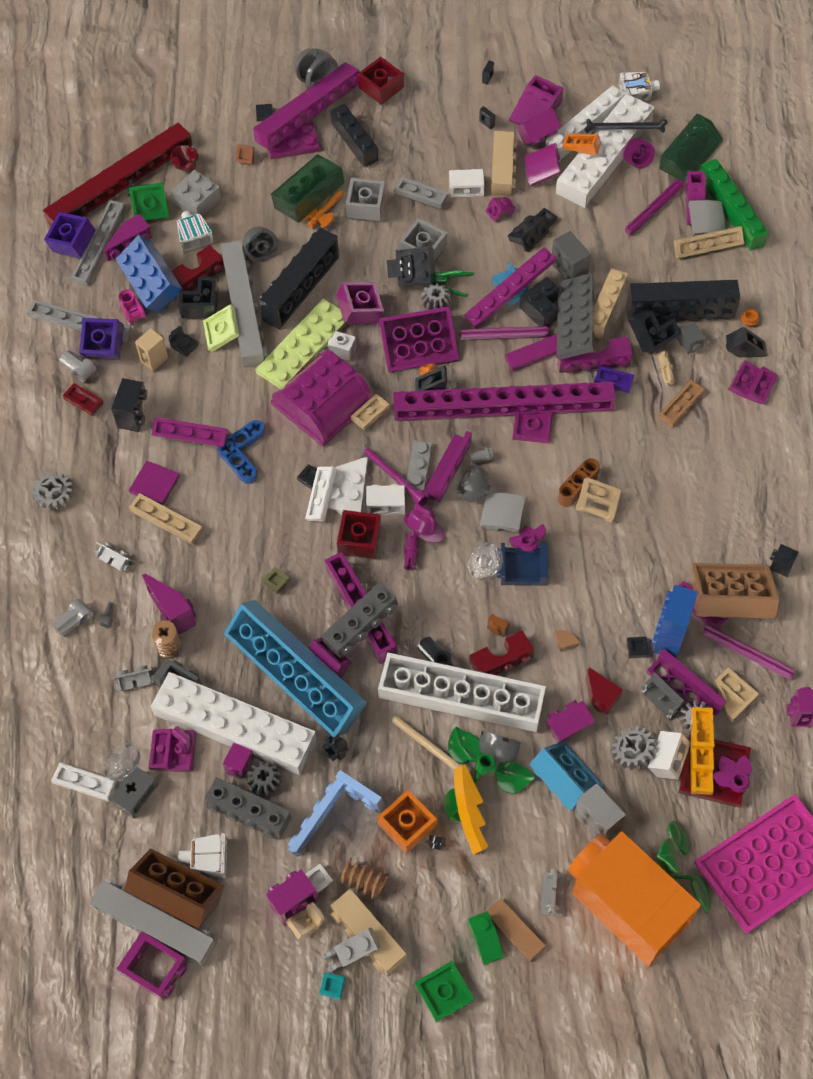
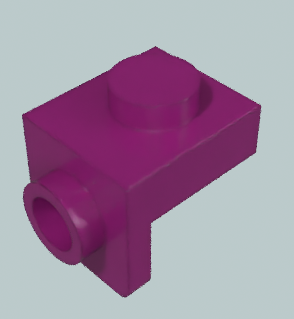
(499, 206)

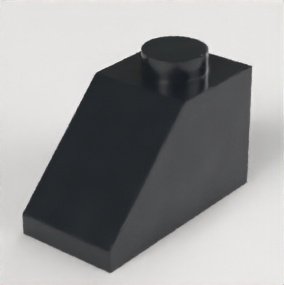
(745, 344)

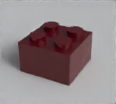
(380, 80)
(359, 534)

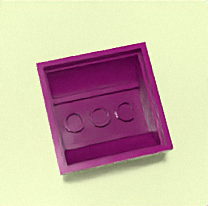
(323, 397)

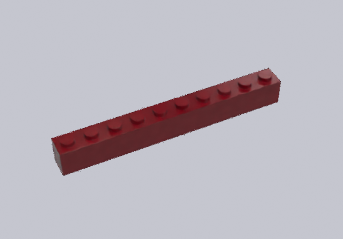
(117, 176)

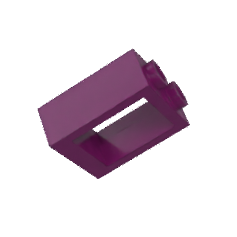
(135, 953)

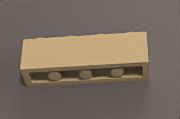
(503, 163)
(608, 301)
(357, 918)

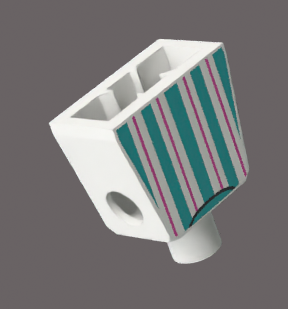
(193, 232)

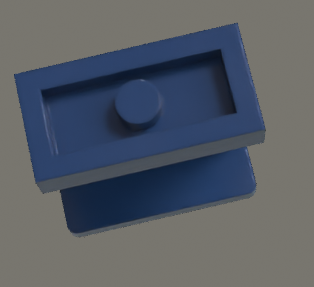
(524, 567)

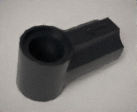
(433, 651)

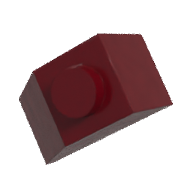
(602, 692)

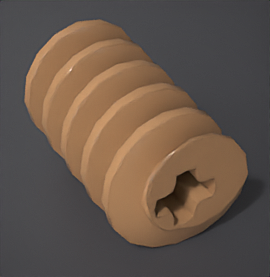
(166, 639)
(363, 880)

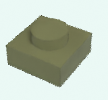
(276, 580)

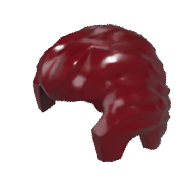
(184, 158)

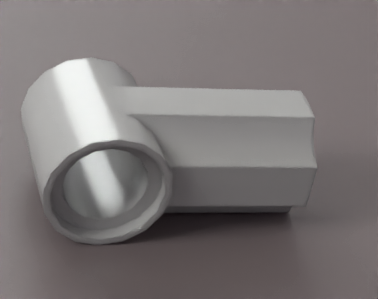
(81, 368)
(77, 614)

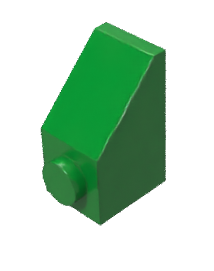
(485, 938)

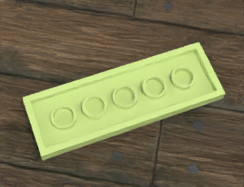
(302, 344)

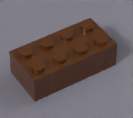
(174, 888)

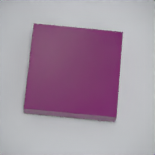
(533, 426)
(154, 482)

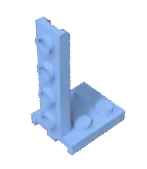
(322, 808)

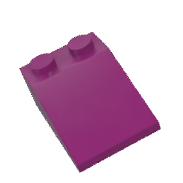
(171, 604)

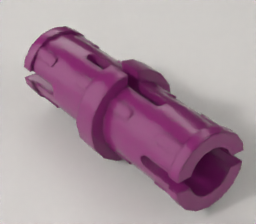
(411, 551)

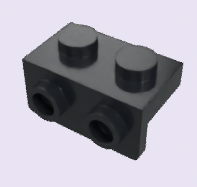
(529, 232)

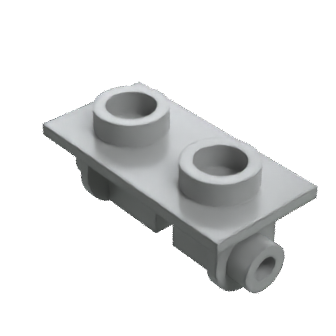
(107, 552)
(126, 679)
(553, 893)

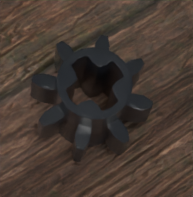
(335, 748)

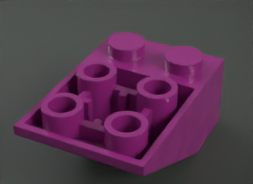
(537, 98)

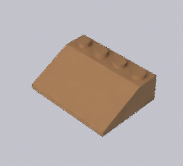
(734, 590)

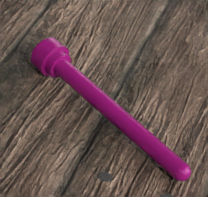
(418, 496)

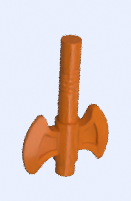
(320, 216)

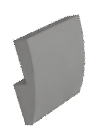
(706, 216)
(502, 511)

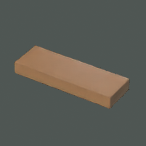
(681, 403)
(515, 930)

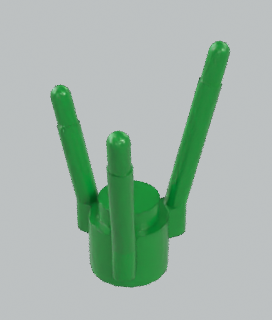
(442, 279)

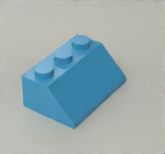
(564, 773)

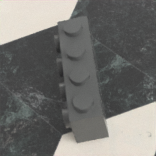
(359, 620)
(247, 808)

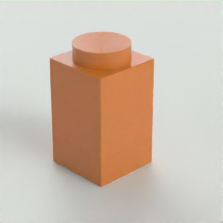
(631, 895)

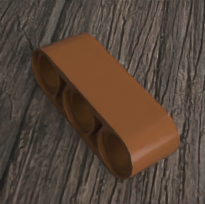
(574, 489)

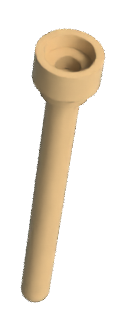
(427, 744)

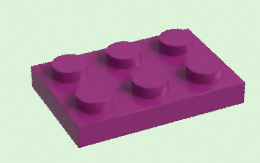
(299, 142)

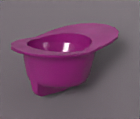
(639, 153)
(424, 524)

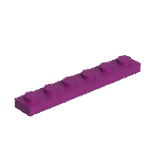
(510, 287)

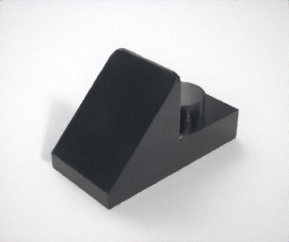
(432, 380)

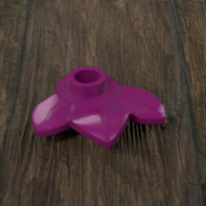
(528, 538)
(731, 771)

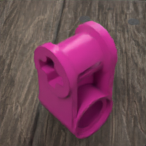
(131, 308)

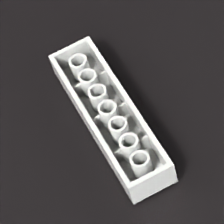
(589, 172)
(461, 692)
(234, 721)

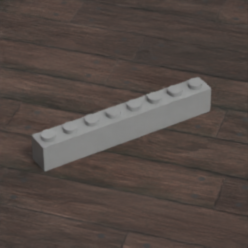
(242, 300)

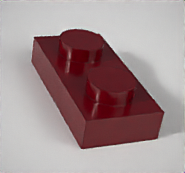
(83, 399)

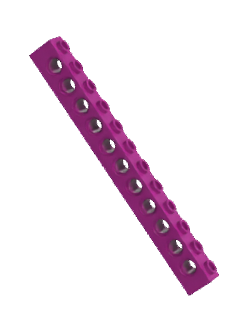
(503, 401)

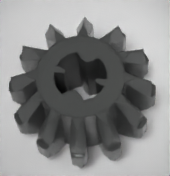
(256, 775)

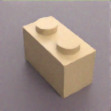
(152, 349)

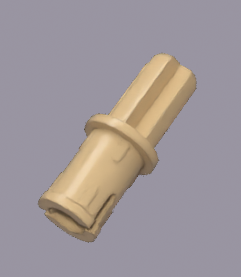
(665, 367)

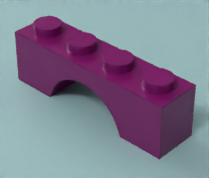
(615, 354)

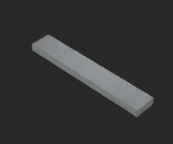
(101, 237)
(64, 317)

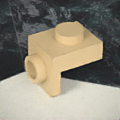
(306, 921)

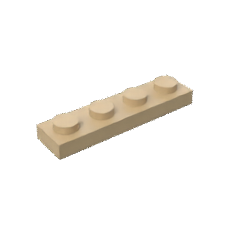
(709, 242)
(166, 518)

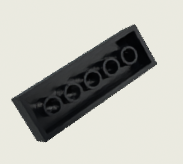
(299, 278)
(685, 299)

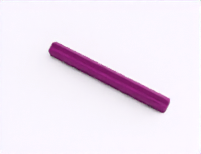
(654, 206)
(510, 332)
(748, 652)

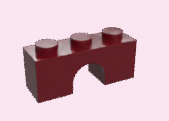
(209, 264)
(518, 651)

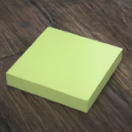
(221, 328)

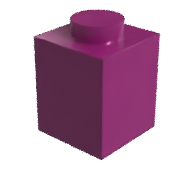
(238, 760)

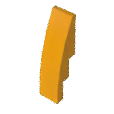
(702, 750)
(467, 802)

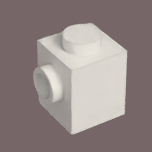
(342, 345)

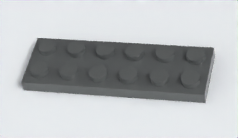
(575, 316)

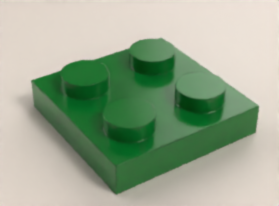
(149, 201)
(444, 991)

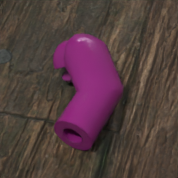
(184, 740)

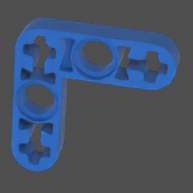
(236, 448)

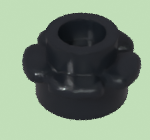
(436, 842)

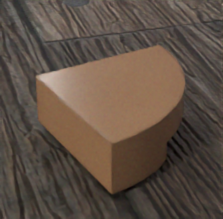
(565, 639)

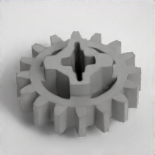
(52, 491)
(641, 740)

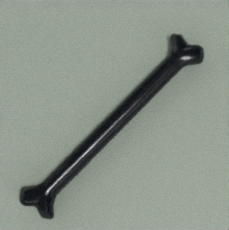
(625, 125)

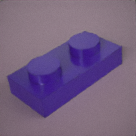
(621, 380)

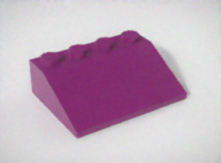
(418, 339)

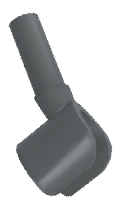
(105, 620)

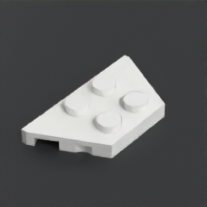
(349, 486)

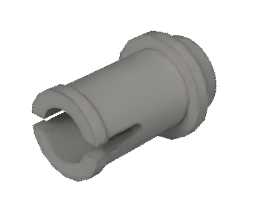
(480, 456)

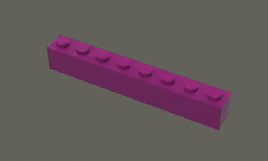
(306, 106)

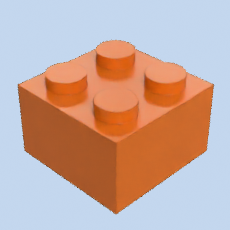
(407, 821)

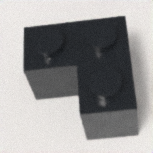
(539, 301)
(201, 302)
(652, 333)
(128, 405)

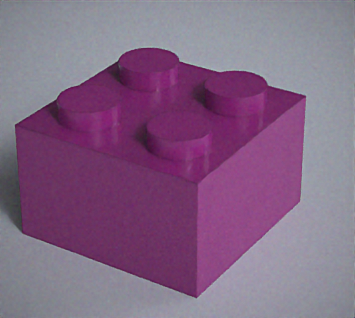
(539, 126)
(359, 302)
(291, 896)

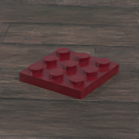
(720, 794)

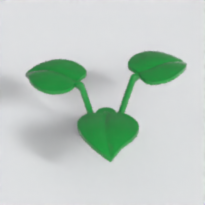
(465, 747)
(672, 862)

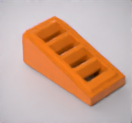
(592, 147)

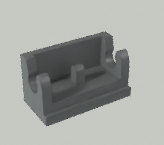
(662, 696)

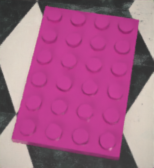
(763, 864)

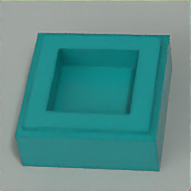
(332, 986)

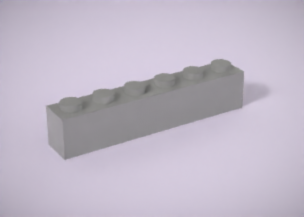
(157, 924)

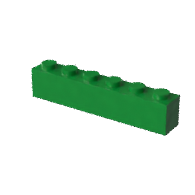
(734, 204)

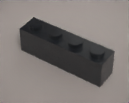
(354, 135)

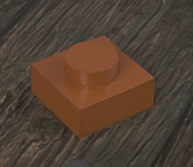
(244, 154)
(497, 625)

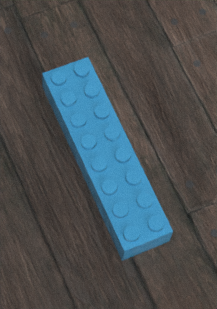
(295, 668)

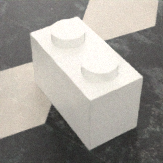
(466, 183)
(385, 499)
(670, 755)

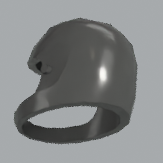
(313, 65)

